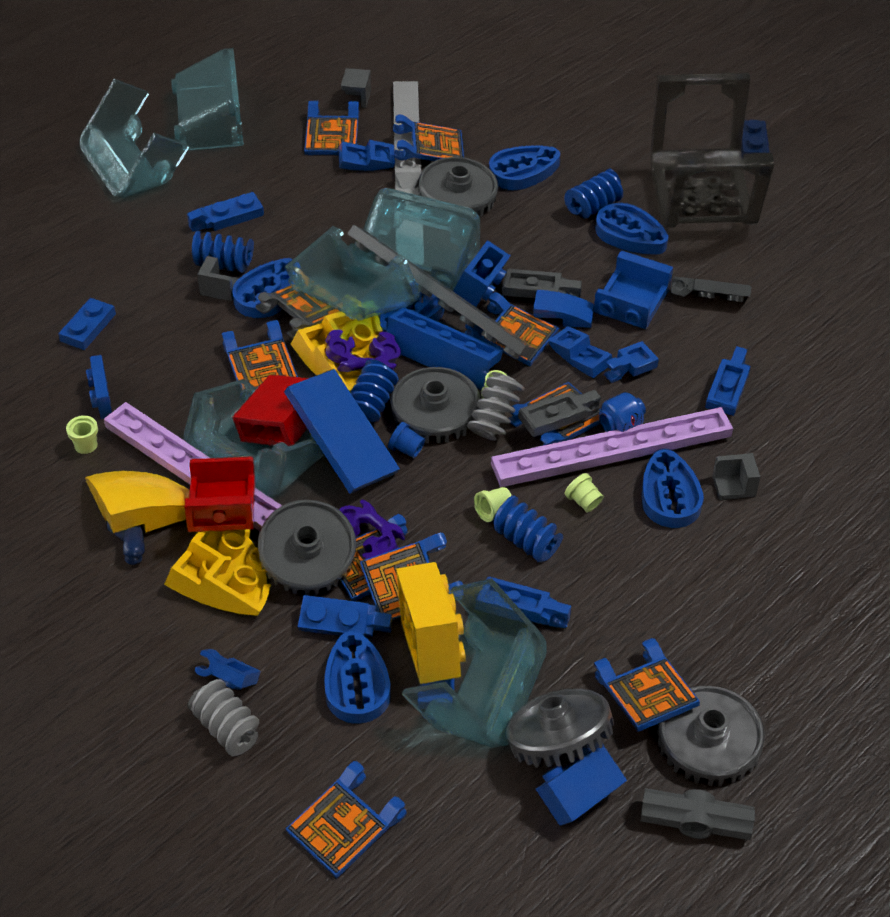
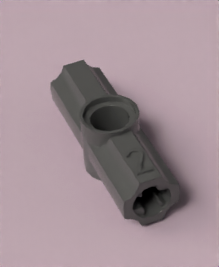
(698, 814)

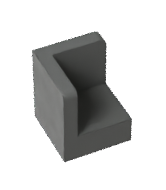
(357, 83)
(214, 284)
(736, 476)

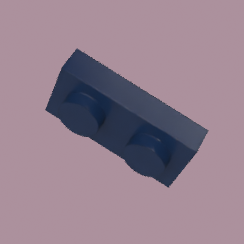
(754, 137)

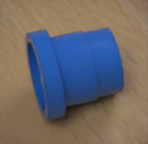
(406, 440)

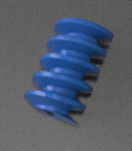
(594, 194)
(228, 254)
(373, 388)
(526, 530)

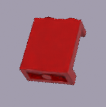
(221, 494)

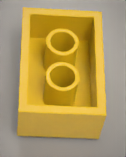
(430, 622)

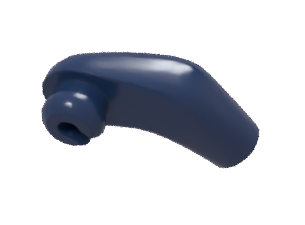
(132, 543)

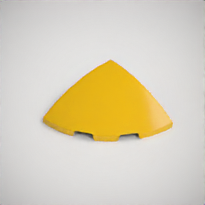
(311, 343)
(138, 499)
(222, 572)

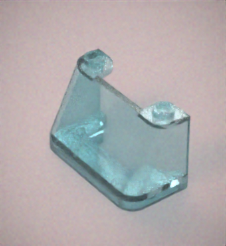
(208, 103)
(425, 232)
(350, 281)
(215, 434)

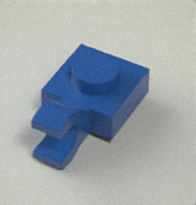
(634, 358)
(231, 671)

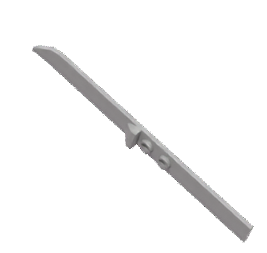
(406, 103)

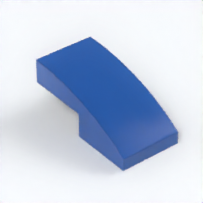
(371, 157)
(572, 309)
(576, 350)

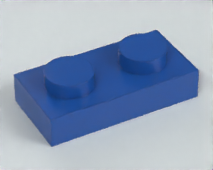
(87, 323)
(97, 378)

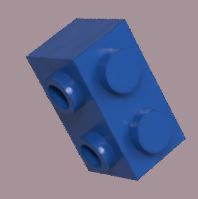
(482, 273)
(580, 784)

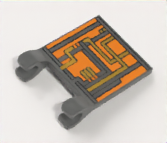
(301, 306)

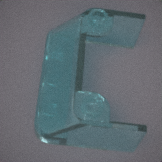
(111, 145)
(499, 676)

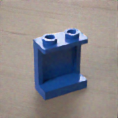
(634, 290)

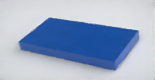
(341, 430)

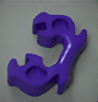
(340, 351)
(373, 545)

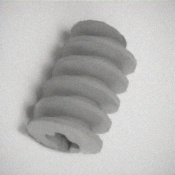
(494, 405)
(225, 717)

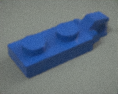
(226, 213)
(729, 383)
(536, 604)
(341, 616)

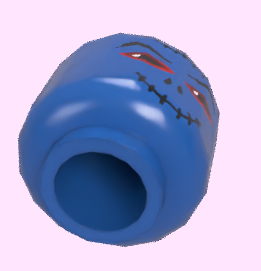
(622, 412)

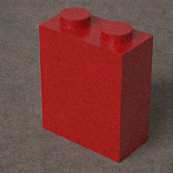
(269, 414)

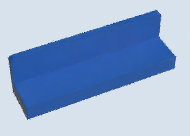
(442, 346)

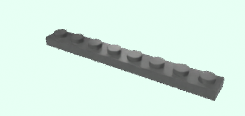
(448, 299)

